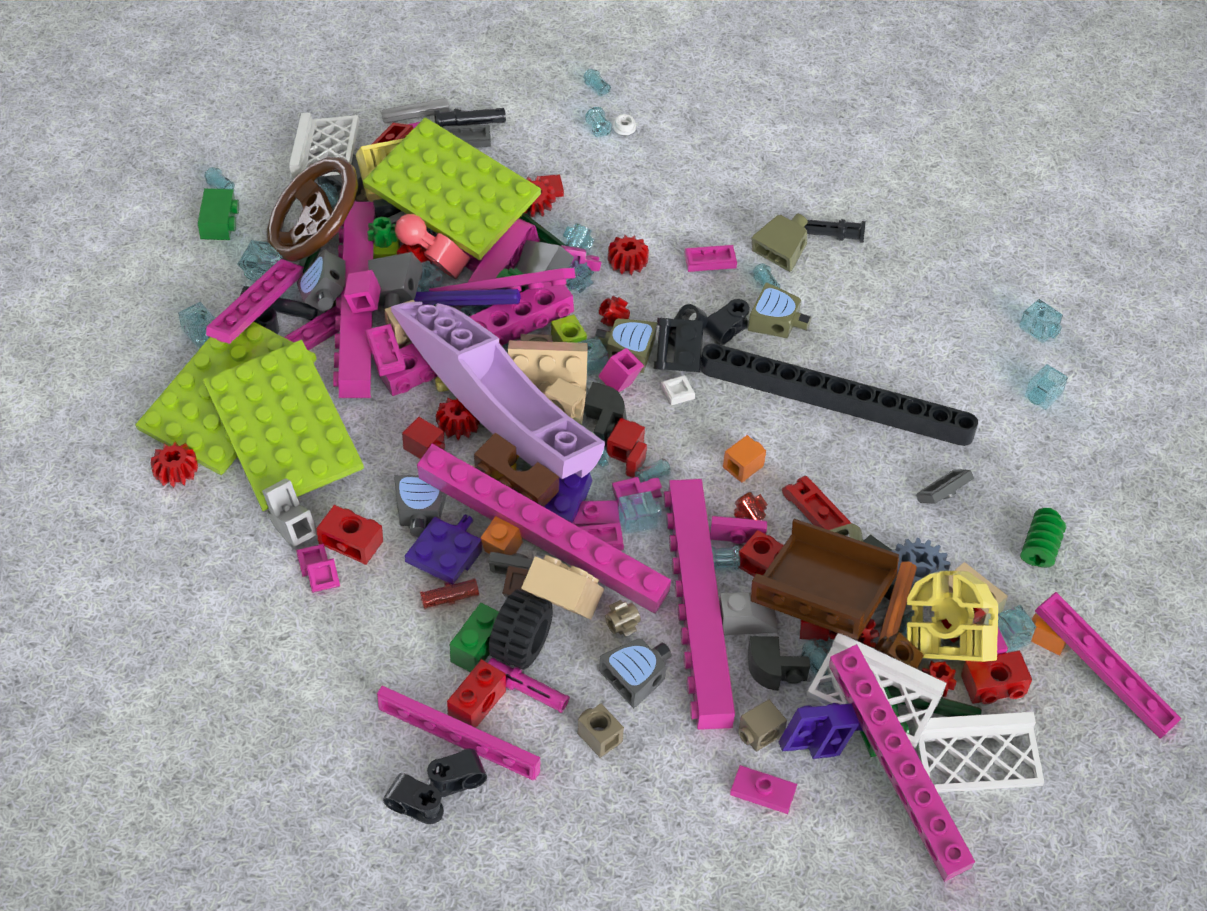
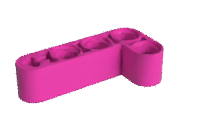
(506, 251)

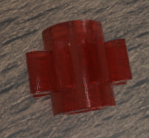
(750, 507)

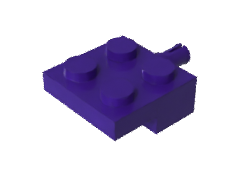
(571, 494)
(445, 549)
(821, 729)

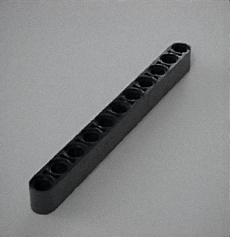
(839, 394)

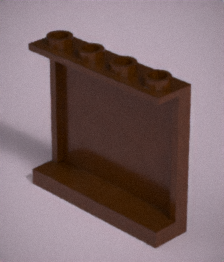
(826, 579)

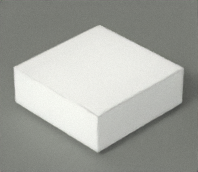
(677, 390)

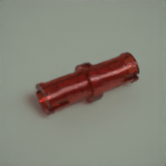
(449, 593)

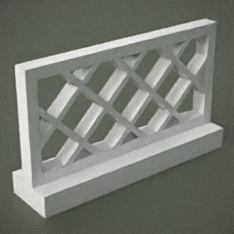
(308, 133)
(891, 673)
(981, 727)

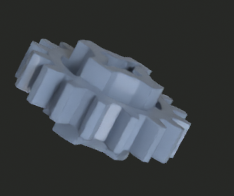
(923, 556)

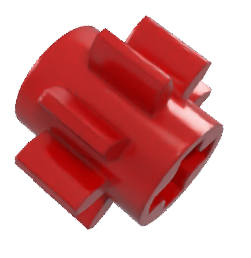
(613, 309)
(942, 672)

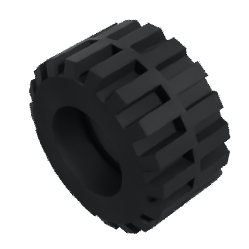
(520, 629)

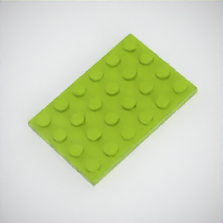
(452, 187)
(185, 408)
(283, 422)

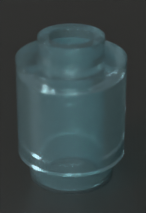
(817, 652)

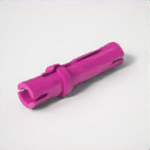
(556, 700)

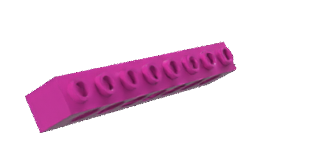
(506, 322)
(901, 763)

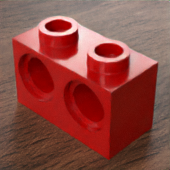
(759, 553)

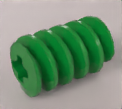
(1043, 538)

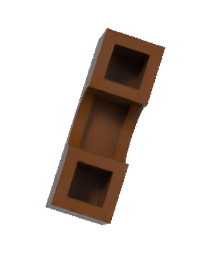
(498, 457)

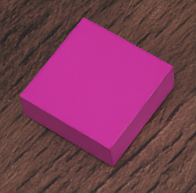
(310, 555)
(322, 575)

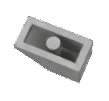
(745, 617)

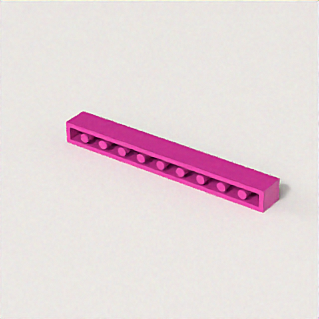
(354, 350)
(544, 528)
(699, 606)

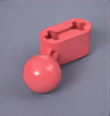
(440, 250)

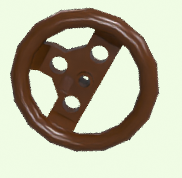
(318, 220)

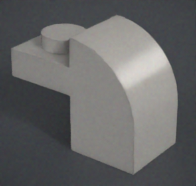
(287, 515)

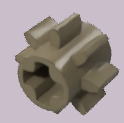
(622, 618)

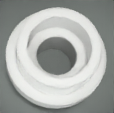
(624, 124)

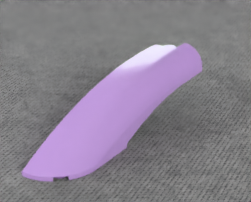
(497, 390)

